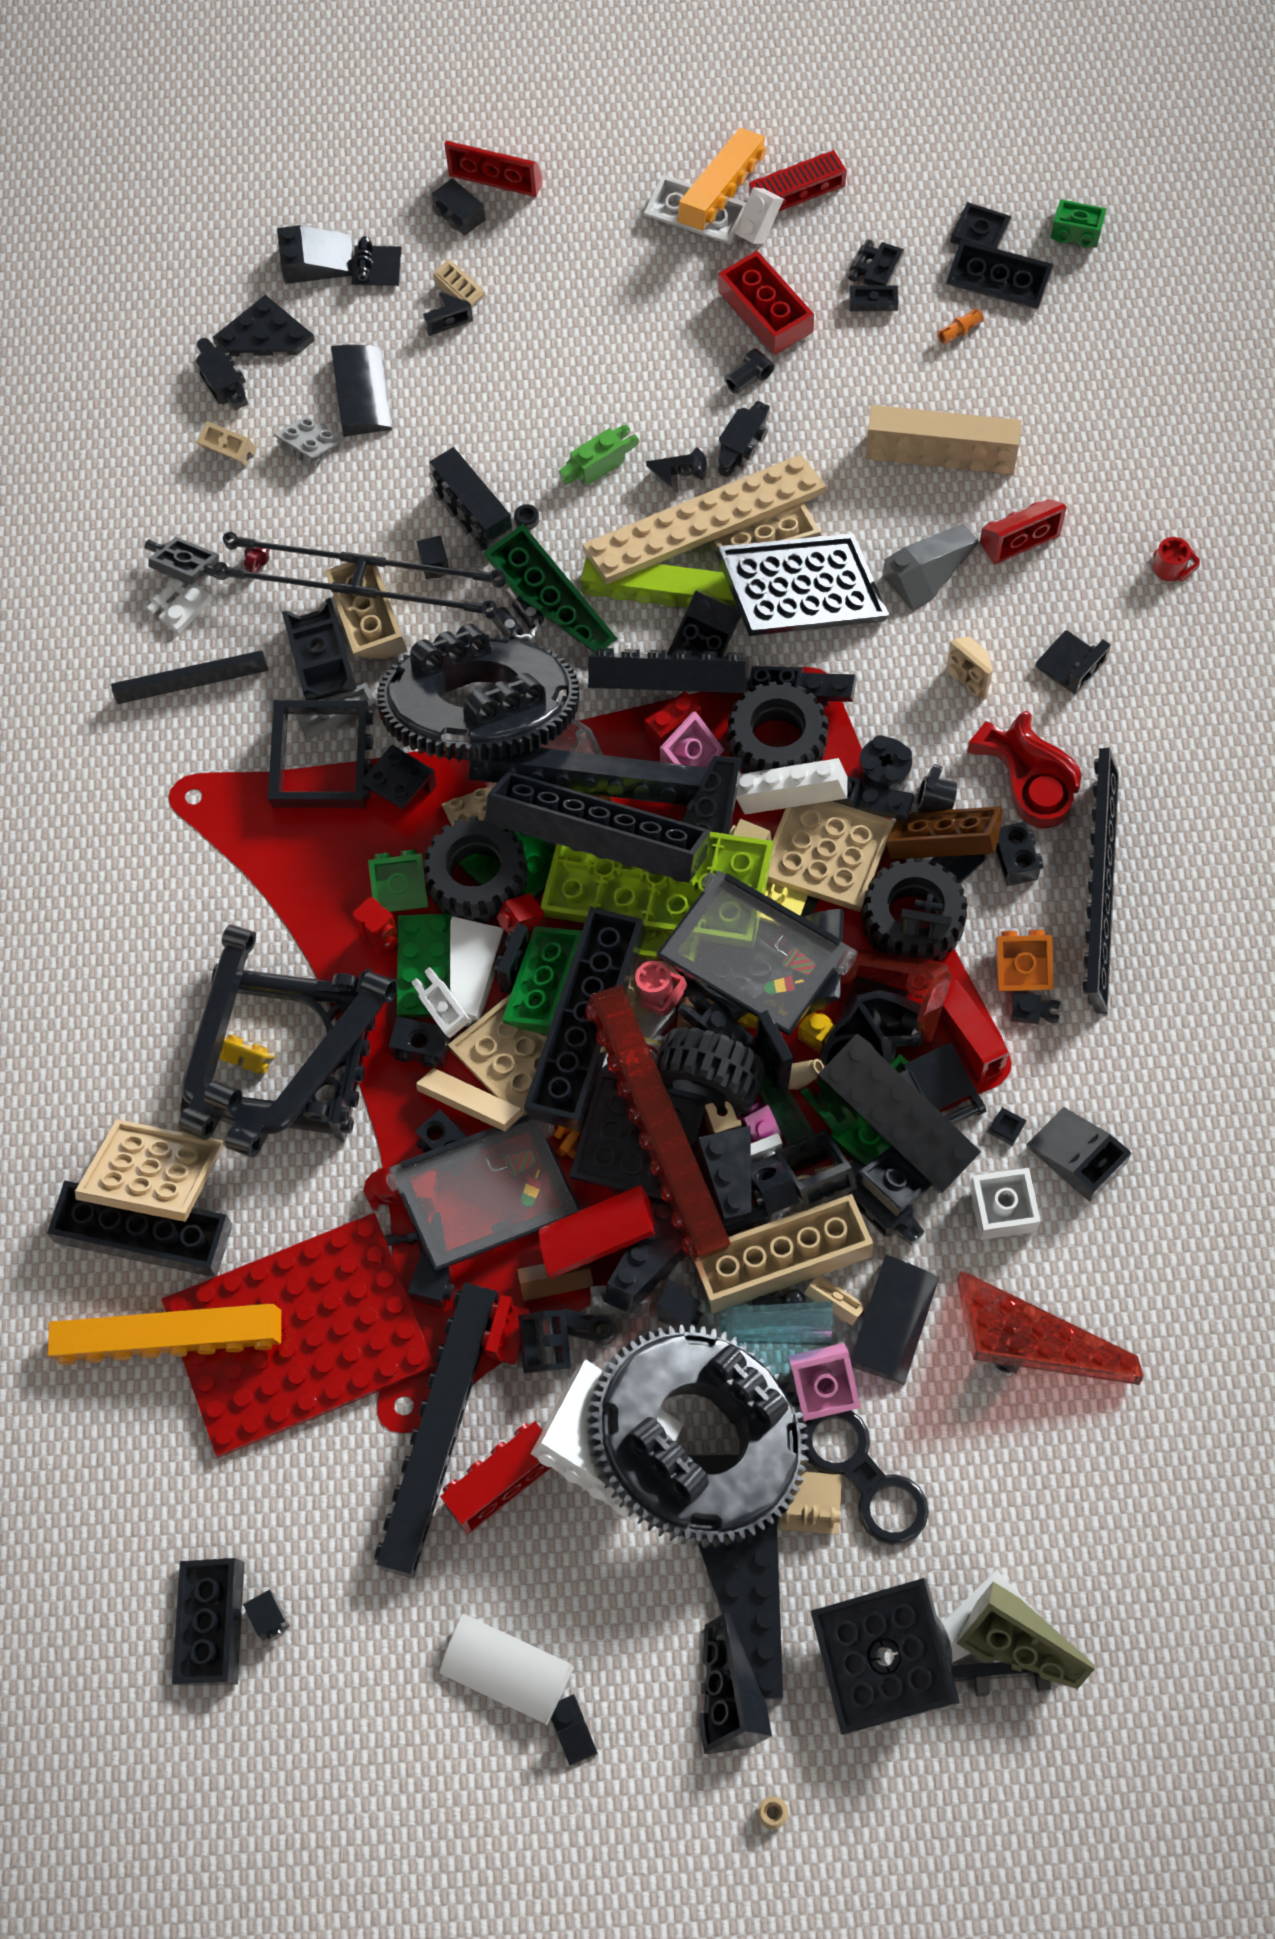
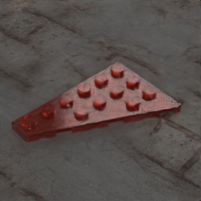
(1022, 1335)

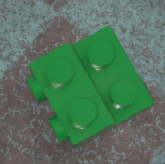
(1078, 223)
(399, 881)

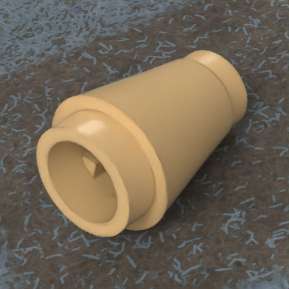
(804, 1073)

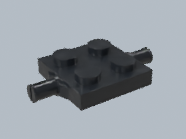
(182, 560)

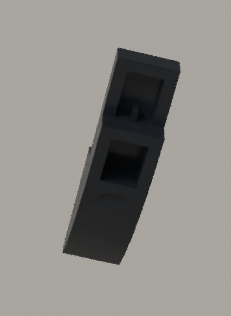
(822, 685)
(877, 800)

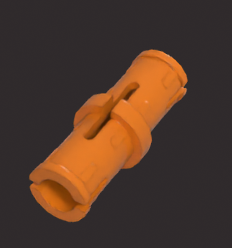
(960, 326)

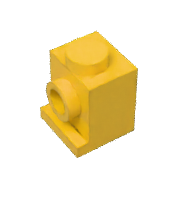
(817, 1027)

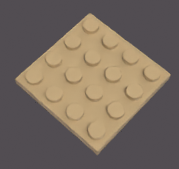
(828, 852)
(149, 1170)

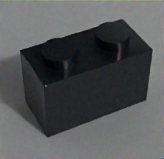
(458, 207)

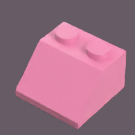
(824, 1381)

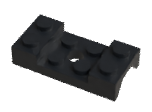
(323, 670)

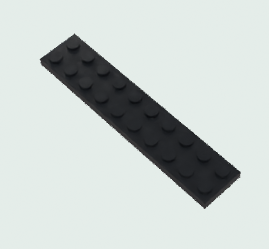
(1102, 881)

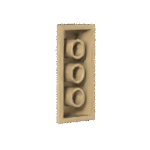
(367, 621)

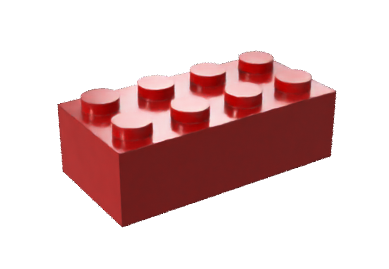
(765, 302)
(495, 1480)

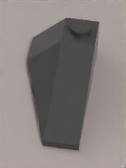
(926, 565)

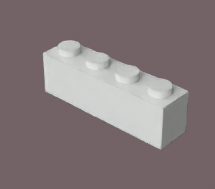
(792, 786)

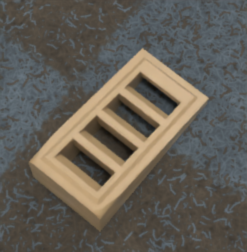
(447, 274)

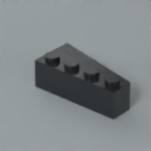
(646, 1262)

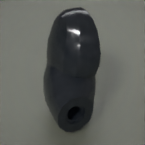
(881, 1020)

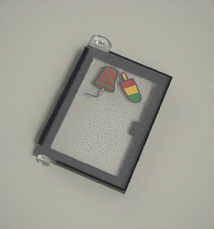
(755, 951)
(483, 1191)

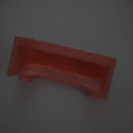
(922, 978)

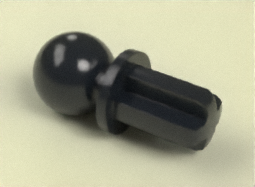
(790, 1297)

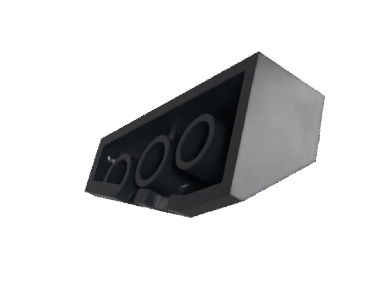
(734, 1705)

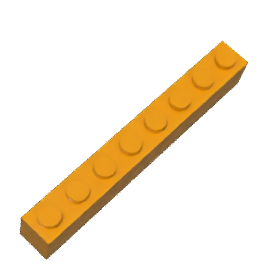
(165, 1333)

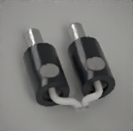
(509, 626)

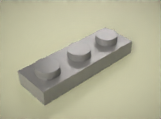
(316, 724)

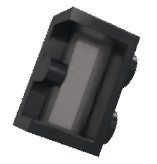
(544, 1341)

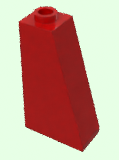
(973, 1034)

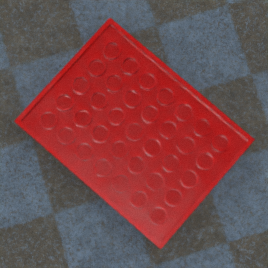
(341, 1335)

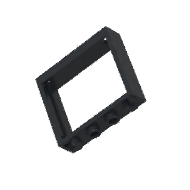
(365, 742)

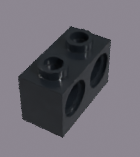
(1011, 854)
(440, 1123)

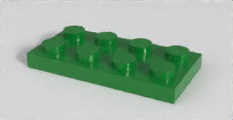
(421, 945)

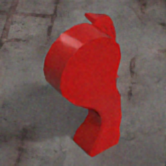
(1039, 773)

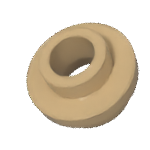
(781, 1806)

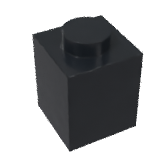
(432, 554)
(267, 1616)

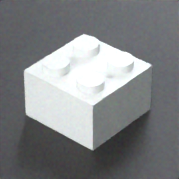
(1004, 1203)

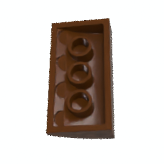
(946, 833)

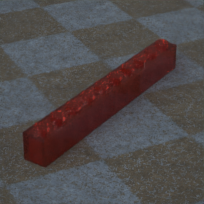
(658, 1124)

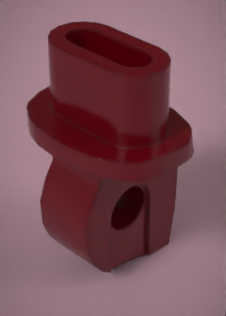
(255, 559)

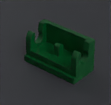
(830, 1109)

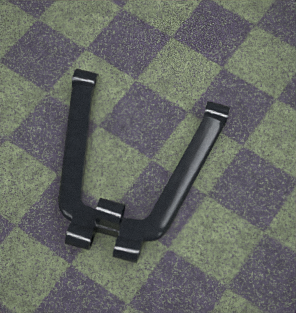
(218, 1102)

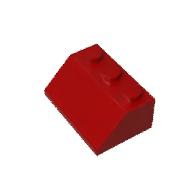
(1023, 530)

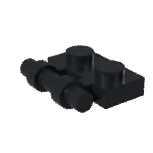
(883, 264)

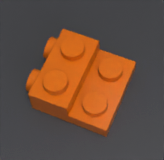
(1024, 961)

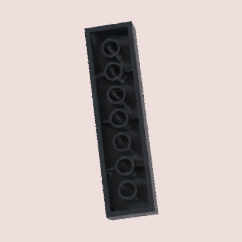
(597, 826)
(571, 1050)

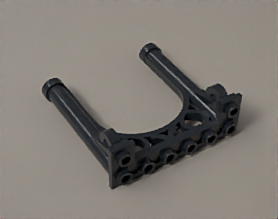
(316, 1116)

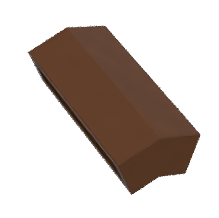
(537, 1284)

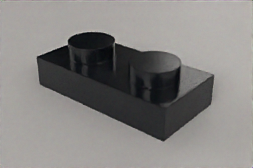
(873, 297)

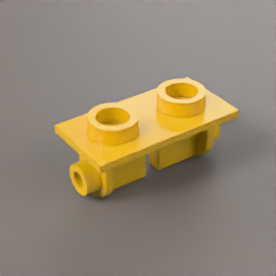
(254, 1057)

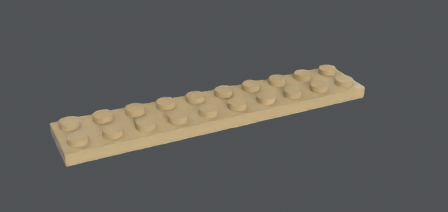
(703, 519)

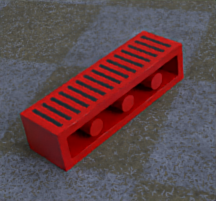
(804, 180)

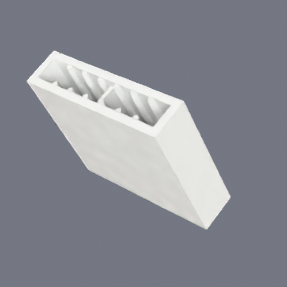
(565, 1439)

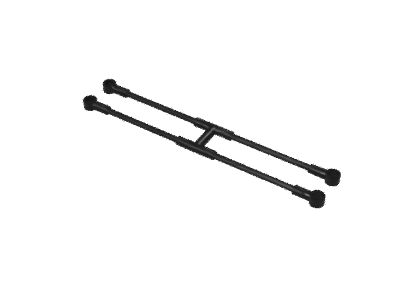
(361, 562)

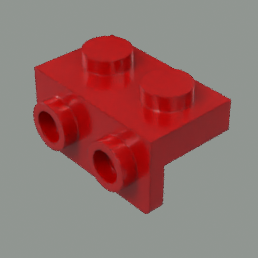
(504, 1340)

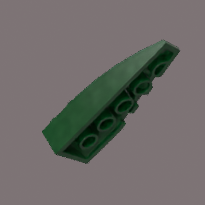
(547, 589)

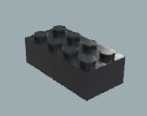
(469, 499)

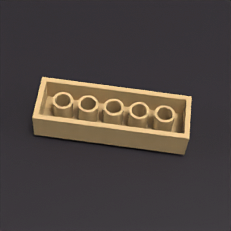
(943, 439)
(785, 1253)

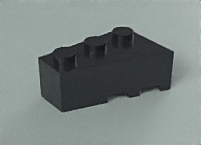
(726, 1170)

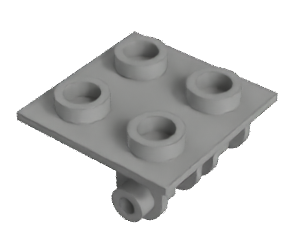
(306, 440)

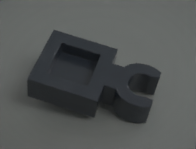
(1029, 1009)

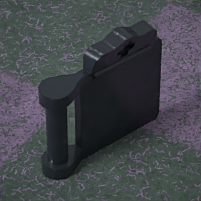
(944, 1081)

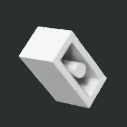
(758, 216)

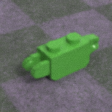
(598, 456)

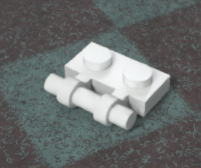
(183, 609)

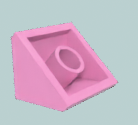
(691, 744)

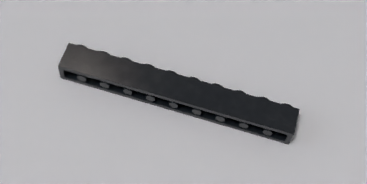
(598, 774)
(437, 1432)

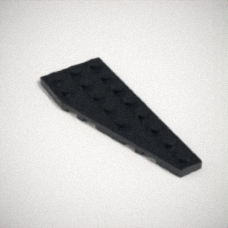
(748, 1589)

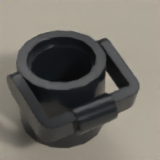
(936, 792)

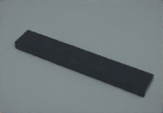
(189, 677)

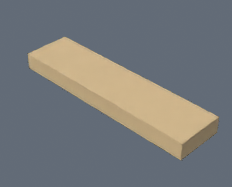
(469, 1099)

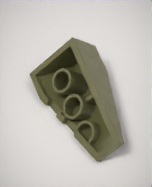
(1013, 1633)

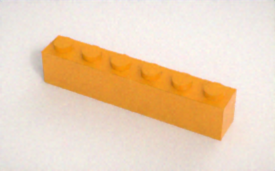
(721, 179)

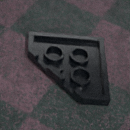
(264, 330)

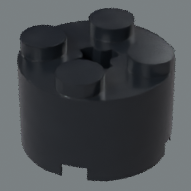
(885, 763)

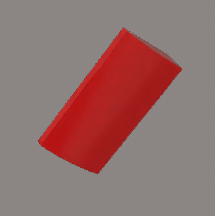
(493, 169)
(596, 1231)

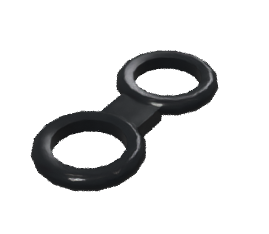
(868, 1480)

